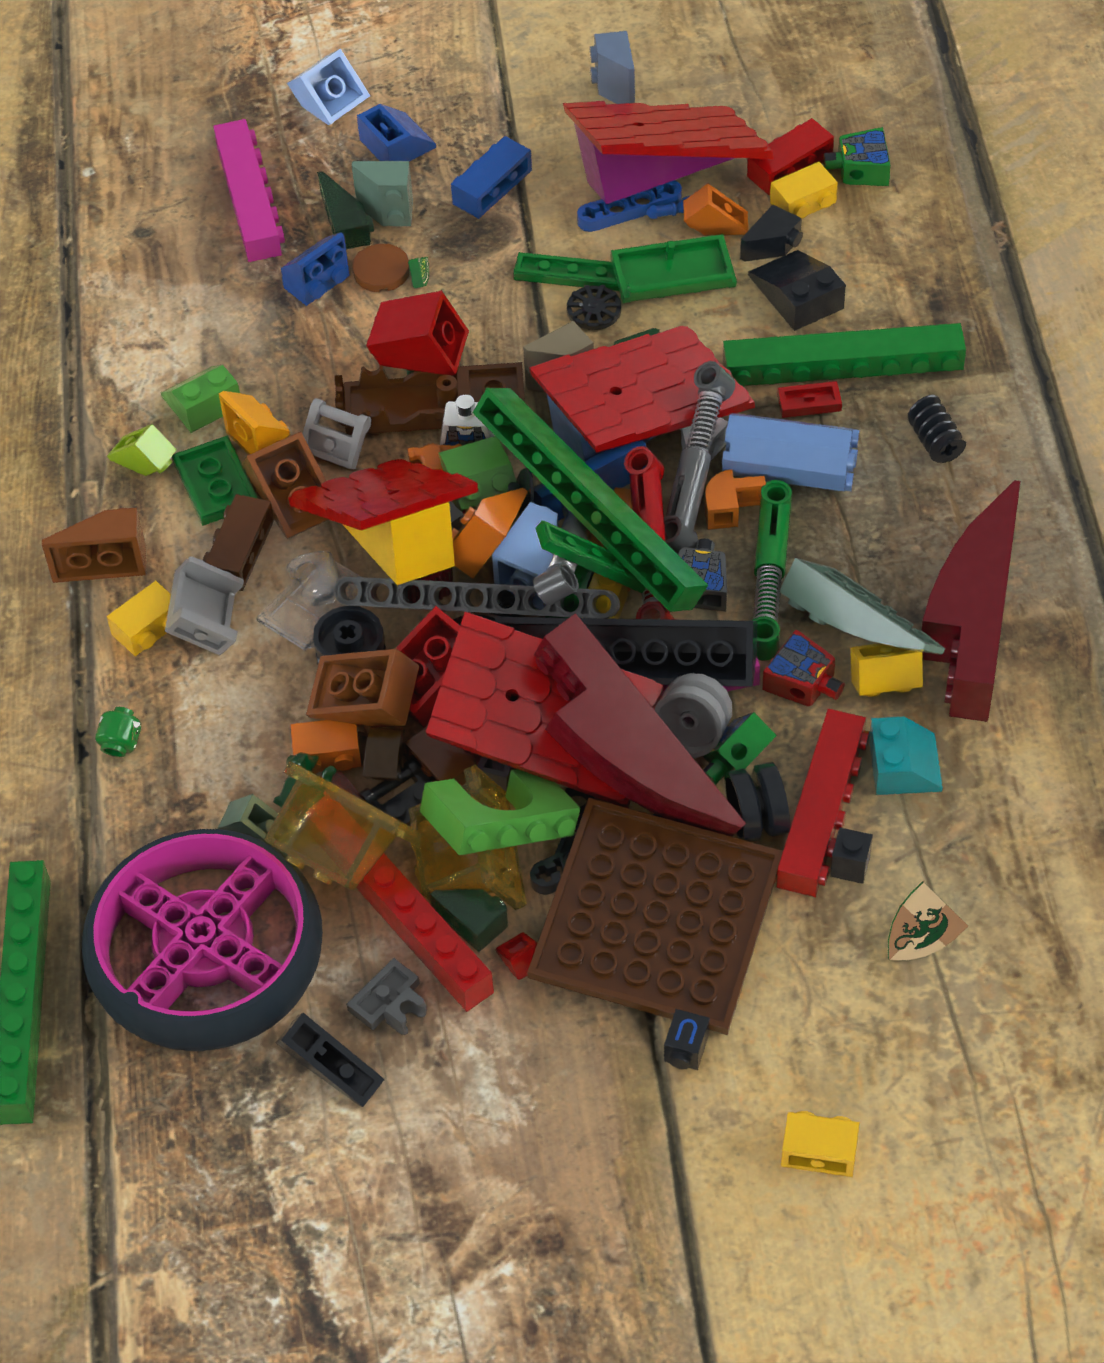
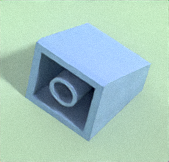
(520, 553)

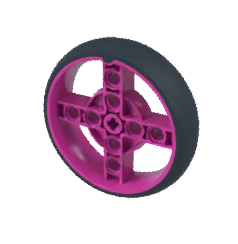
(202, 939)

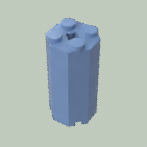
(791, 451)

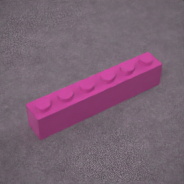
(248, 190)

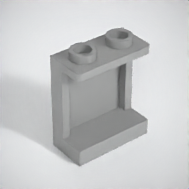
(203, 605)

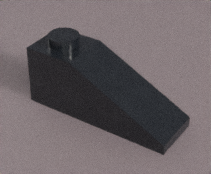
(329, 1059)

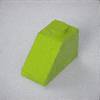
(143, 451)

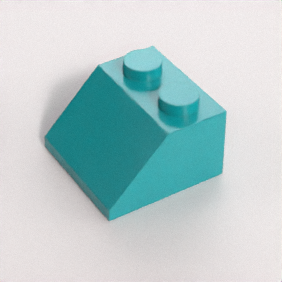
(903, 757)

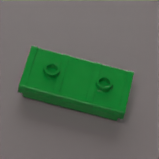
(673, 268)

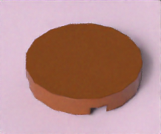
(381, 267)

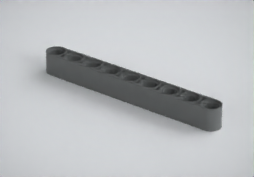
(461, 598)

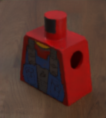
(802, 672)

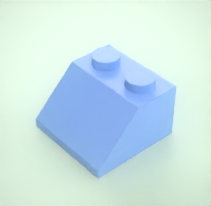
(329, 88)

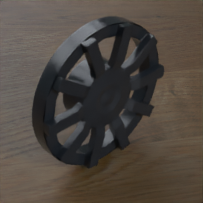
(594, 307)

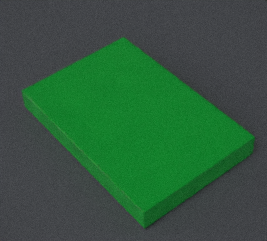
(212, 477)

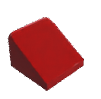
(518, 954)

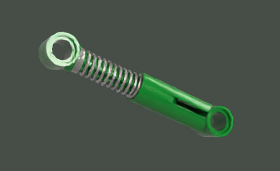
(770, 564)

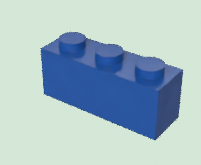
(491, 177)

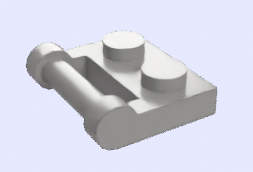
(333, 444)

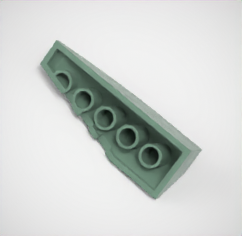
(850, 607)

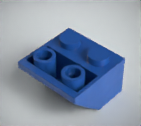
(392, 134)
(317, 269)

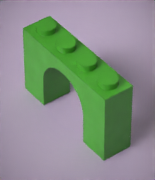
(469, 827)

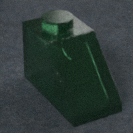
(471, 914)

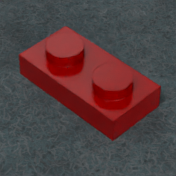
(809, 399)

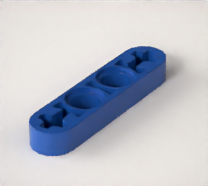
(632, 210)

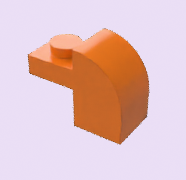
(726, 495)

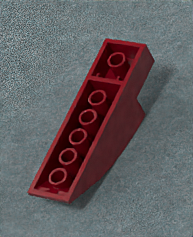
(969, 607)
(622, 736)

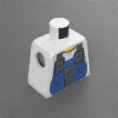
(461, 425)

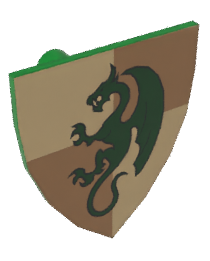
(922, 926)

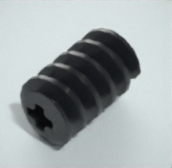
(936, 429)

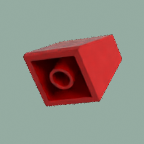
(418, 334)

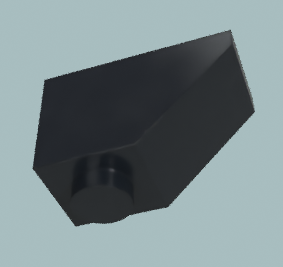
(771, 235)

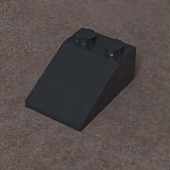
(800, 288)

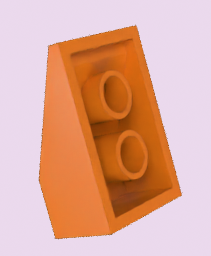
(484, 529)

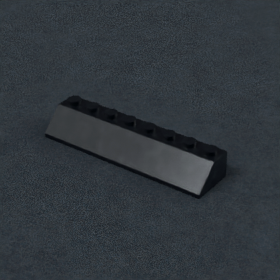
(667, 647)

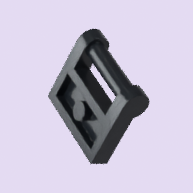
(399, 804)

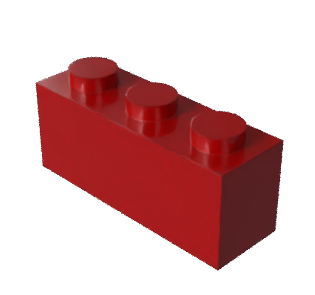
(791, 153)

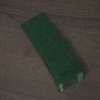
(345, 213)

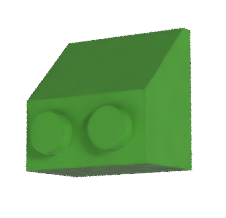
(197, 398)
(483, 463)

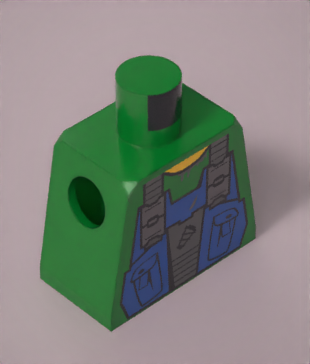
(861, 158)
(738, 746)

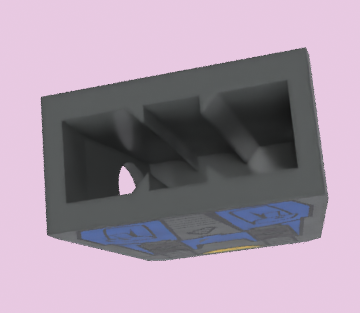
(712, 569)

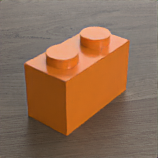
(331, 741)

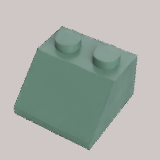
(384, 191)

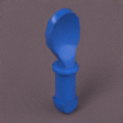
(665, 210)

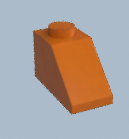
(714, 213)

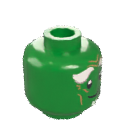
(118, 732)

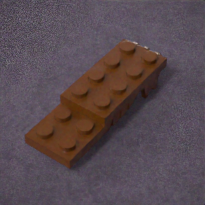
(420, 397)

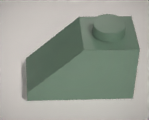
(250, 817)

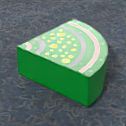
(419, 271)

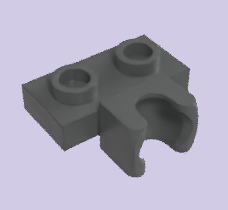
(389, 997)

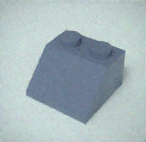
(613, 67)

